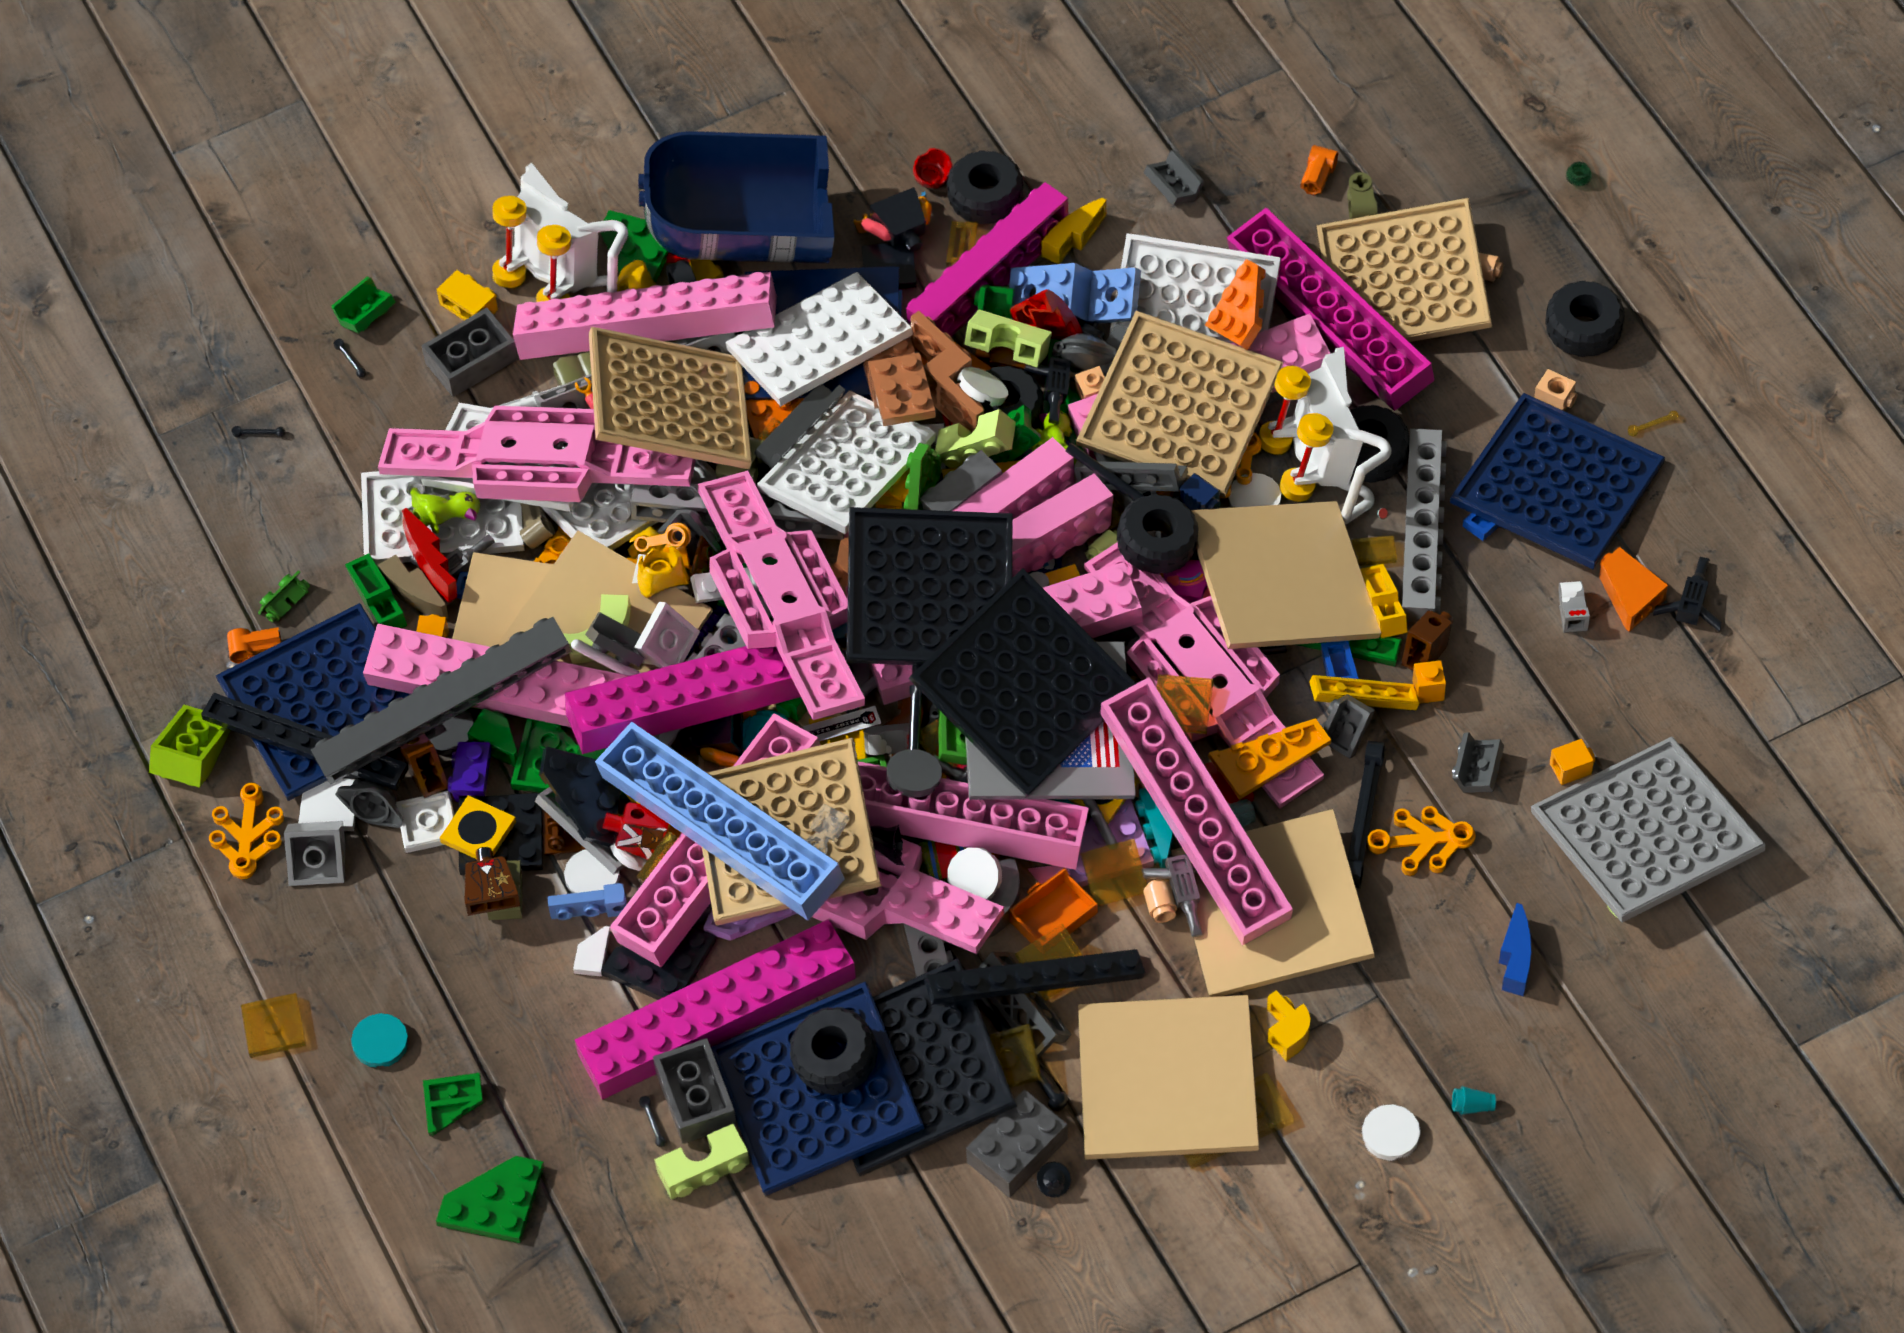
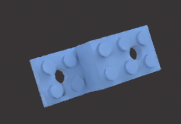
(1083, 290)

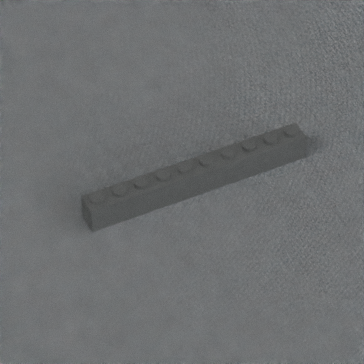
(441, 700)

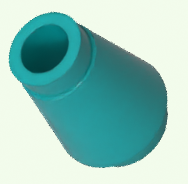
(1472, 1101)

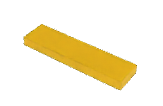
(1366, 691)

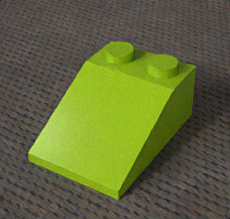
(187, 748)

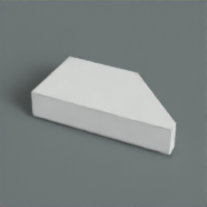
(592, 953)

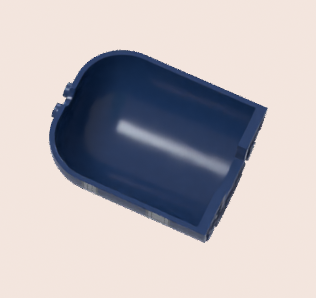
(739, 196)

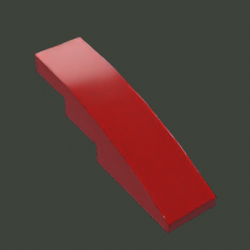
(426, 551)

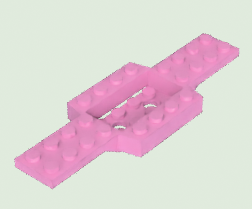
(536, 433)
(799, 628)
(1239, 707)
(917, 902)

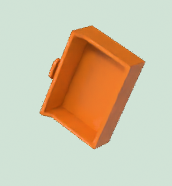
(1052, 904)

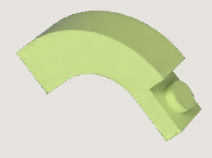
(616, 607)

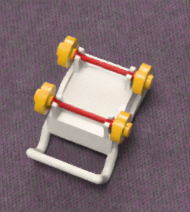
(551, 242)
(1322, 435)

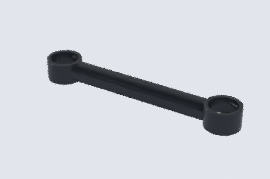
(1373, 764)

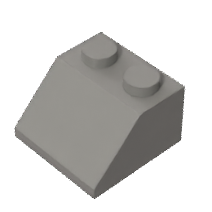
(315, 853)

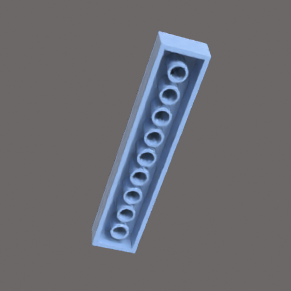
(720, 821)

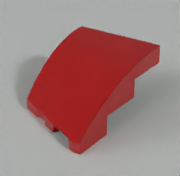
(1049, 313)

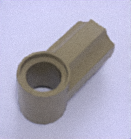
(536, 526)

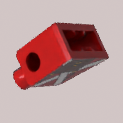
(637, 830)

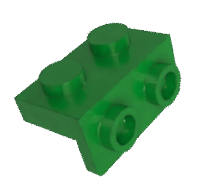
(995, 300)
(362, 305)
(1024, 435)

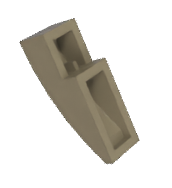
(412, 587)

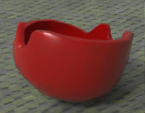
(932, 168)

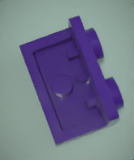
(470, 769)

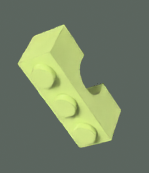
(991, 330)
(992, 436)
(684, 1175)

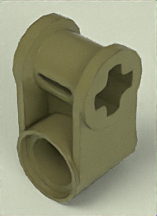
(1361, 196)

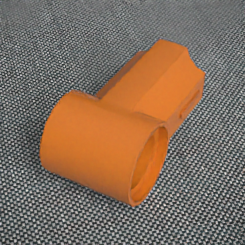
(1320, 164)
(246, 644)

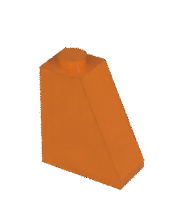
(1631, 587)

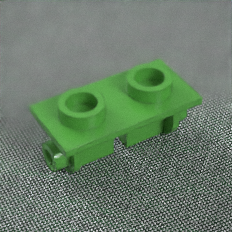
(289, 588)

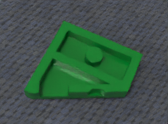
(450, 1099)

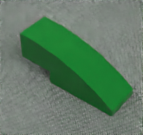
(375, 592)

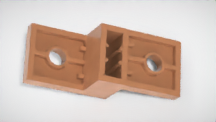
(942, 372)
(899, 385)

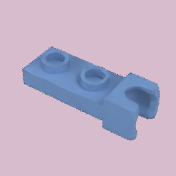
(591, 903)

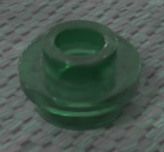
(1581, 169)

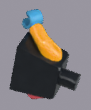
(898, 219)
(718, 739)

